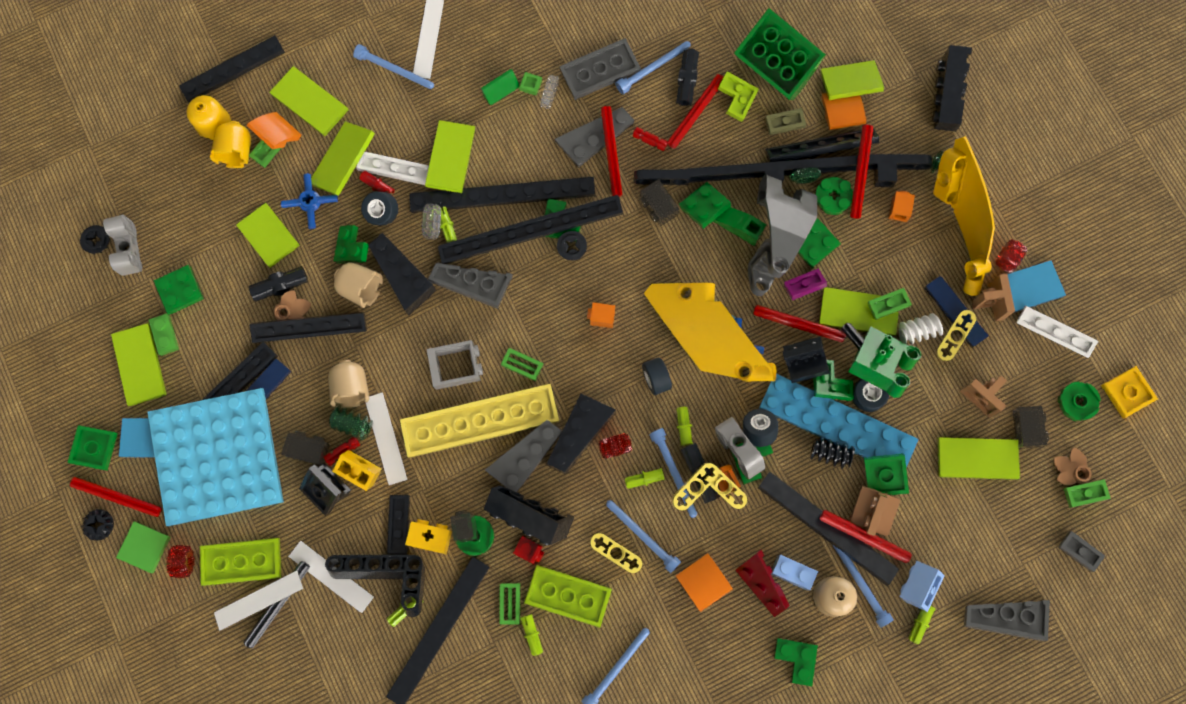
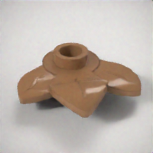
(295, 307)
(1070, 466)

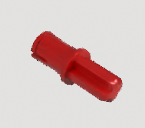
(375, 183)

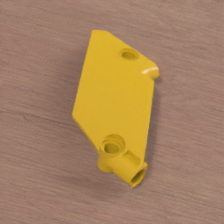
(963, 187)
(708, 331)

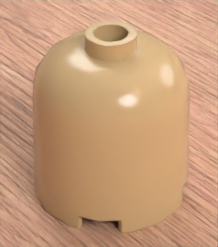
(357, 284)
(347, 384)
(827, 600)

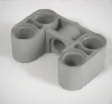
(124, 235)
(748, 456)

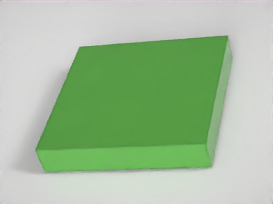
(143, 547)

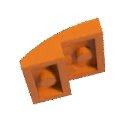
(843, 111)
(274, 130)
(704, 582)

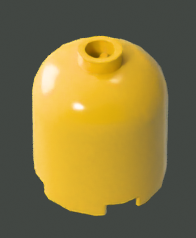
(206, 115)
(231, 145)

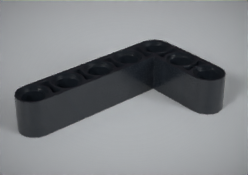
(384, 571)

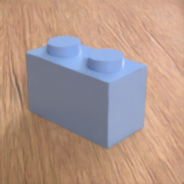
(794, 572)
(921, 585)

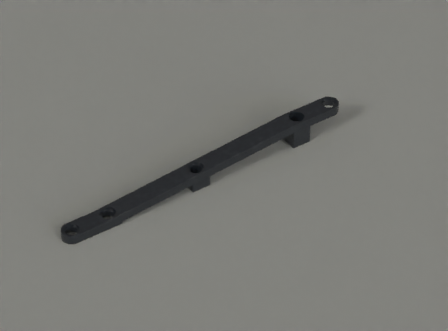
(884, 167)

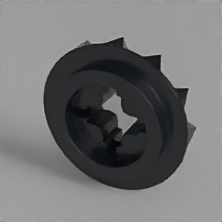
(89, 234)
(571, 254)
(102, 531)

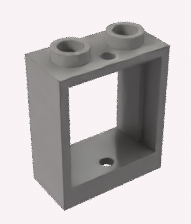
(433, 354)

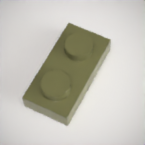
(785, 121)

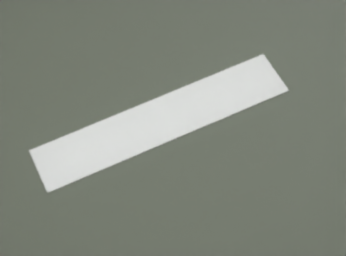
(428, 38)
(386, 439)
(345, 588)
(258, 600)

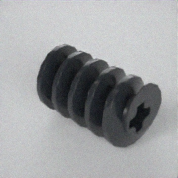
(832, 452)

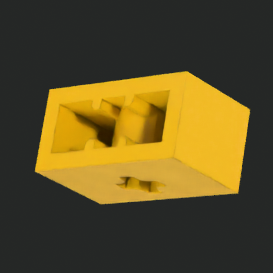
(357, 470)
(417, 538)

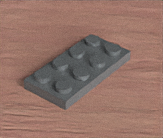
(600, 69)

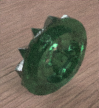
(805, 175)

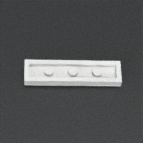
(393, 168)
(1057, 331)

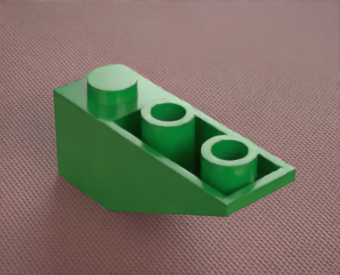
(742, 225)

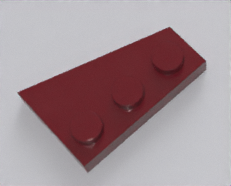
(761, 582)

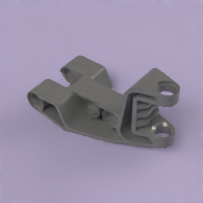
(789, 226)

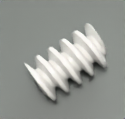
(920, 327)

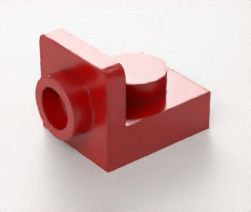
(529, 550)

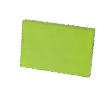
(852, 80)
(268, 235)

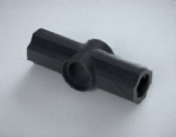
(687, 77)
(278, 283)
(695, 460)

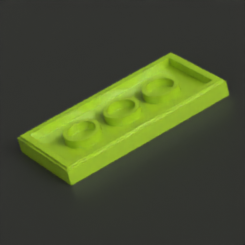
(309, 101)
(450, 156)
(341, 158)
(849, 306)
(138, 364)
(978, 458)
(240, 561)
(568, 596)

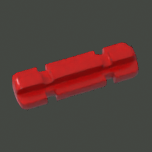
(650, 138)
(330, 458)

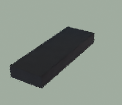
(398, 524)

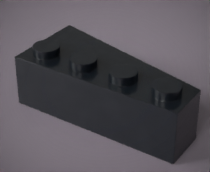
(951, 88)
(405, 279)
(582, 427)
(528, 515)

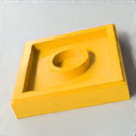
(1129, 392)

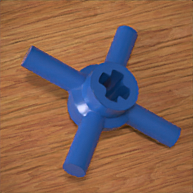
(304, 199)

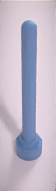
(362, 53)
(624, 84)
(659, 438)
(669, 561)
(883, 617)
(593, 698)

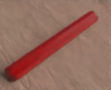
(695, 112)
(611, 151)
(861, 171)
(799, 323)
(115, 496)
(861, 534)

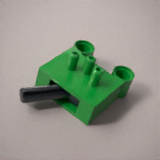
(879, 357)

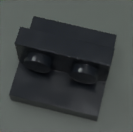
(806, 359)
(323, 488)

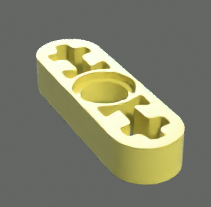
(959, 320)
(617, 561)

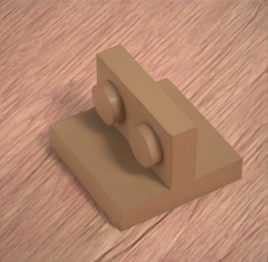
(997, 297)
(984, 395)
(874, 511)

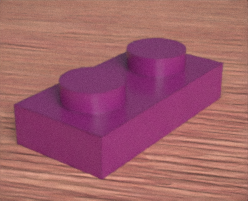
(805, 284)

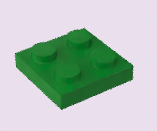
(705, 205)
(818, 244)
(178, 289)
(92, 448)
(887, 474)

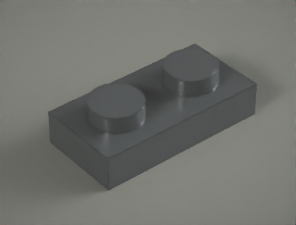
(1081, 551)

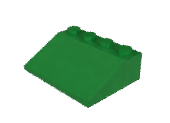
(780, 54)

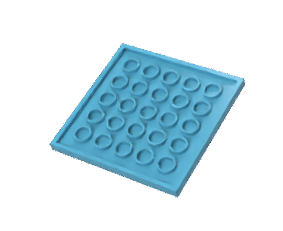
(215, 457)

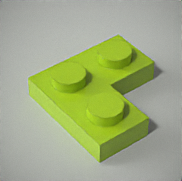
(742, 94)

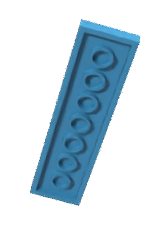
(835, 421)

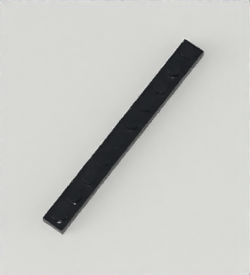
(505, 194)
(530, 229)

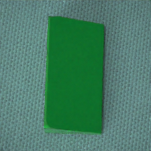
(500, 87)

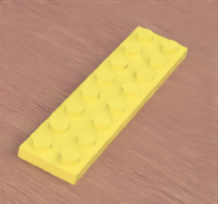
(478, 420)

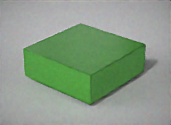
(530, 83)

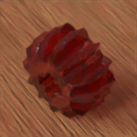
(1011, 255)
(615, 446)
(180, 561)

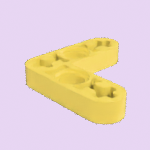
(712, 481)

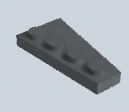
(589, 139)
(472, 283)
(523, 458)
(1015, 619)

